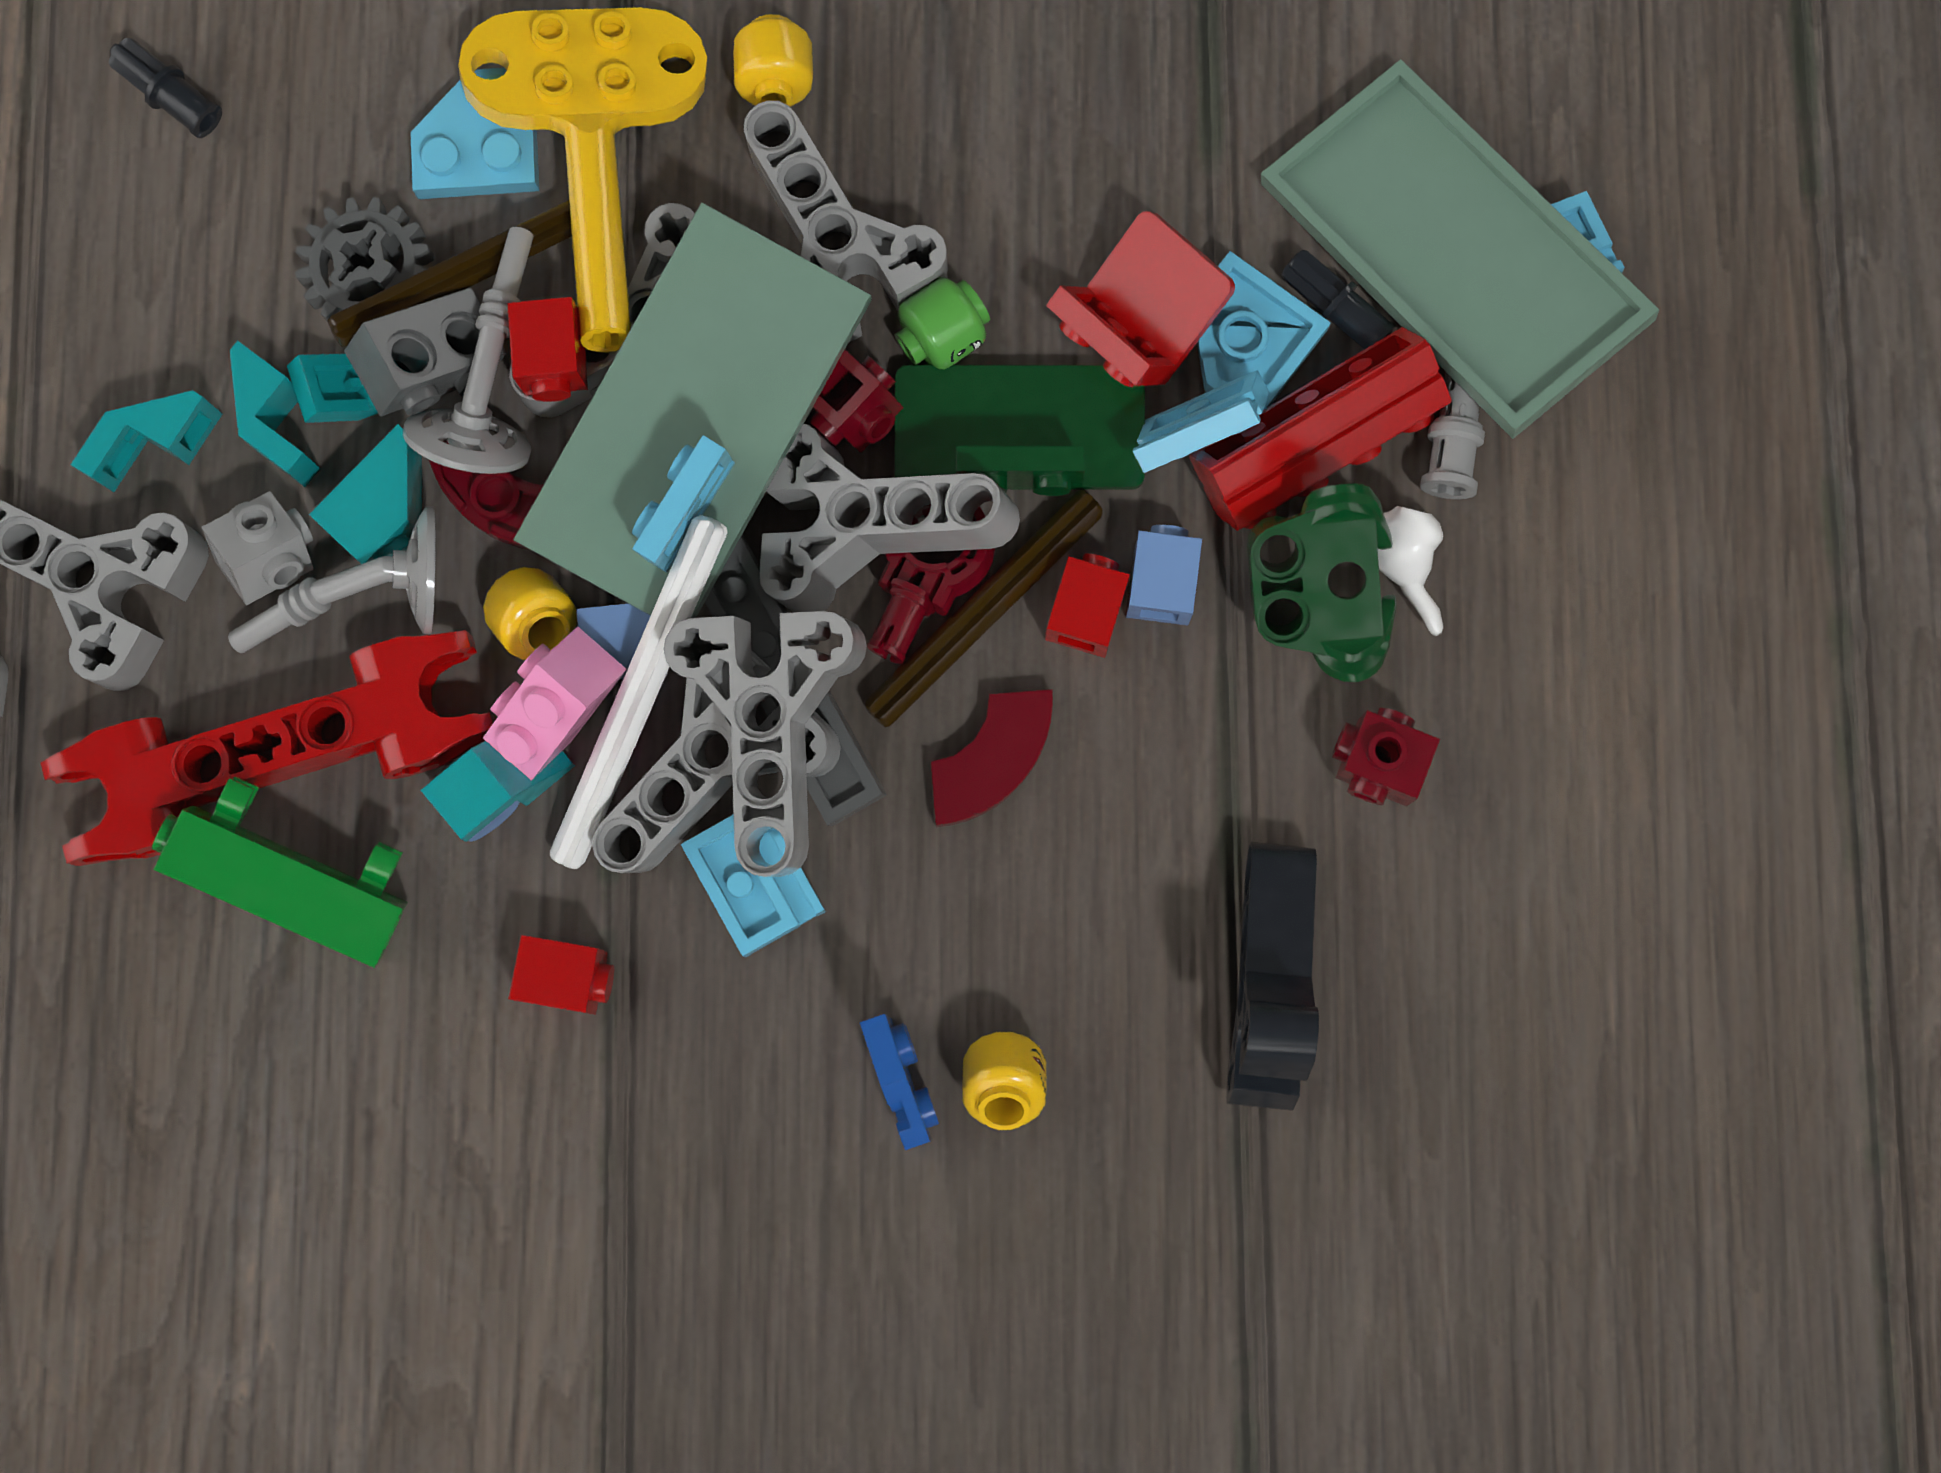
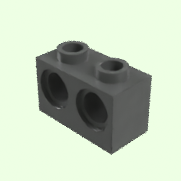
(420, 342)

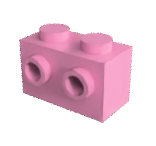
(553, 701)

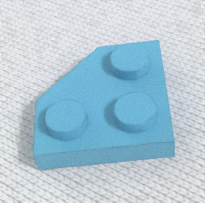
(469, 155)
(1258, 331)

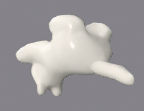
(1411, 559)

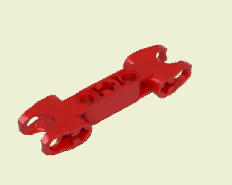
(382, 714)

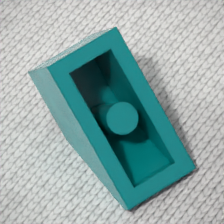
(376, 501)

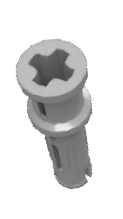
(1455, 441)

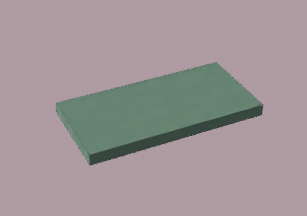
(1459, 248)
(721, 351)

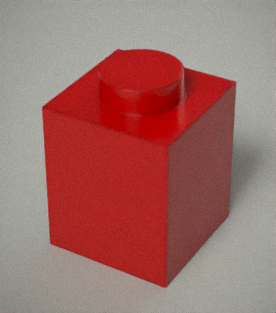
(547, 348)
(1087, 604)
(561, 975)

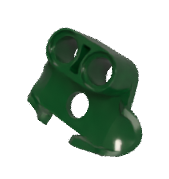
(1343, 633)

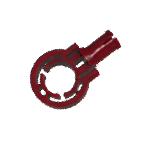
(936, 592)

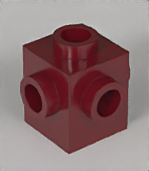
(856, 403)
(1405, 749)

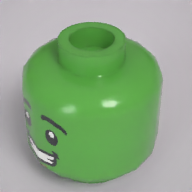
(942, 323)

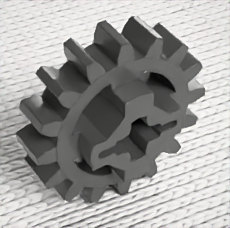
(356, 239)

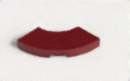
(489, 501)
(996, 760)

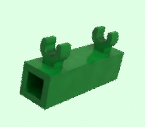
(279, 882)

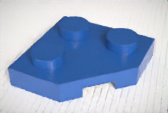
(891, 1054)

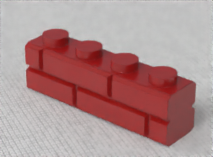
(1322, 429)

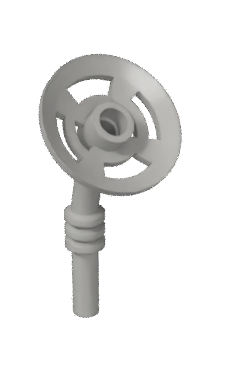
(468, 435)
(406, 569)

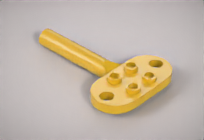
(587, 80)

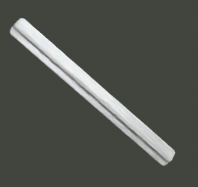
(637, 692)

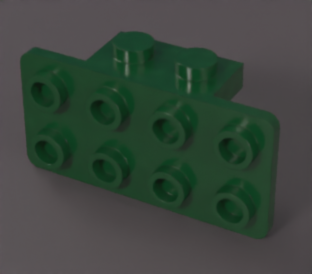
(1020, 426)

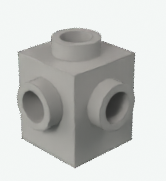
(260, 546)

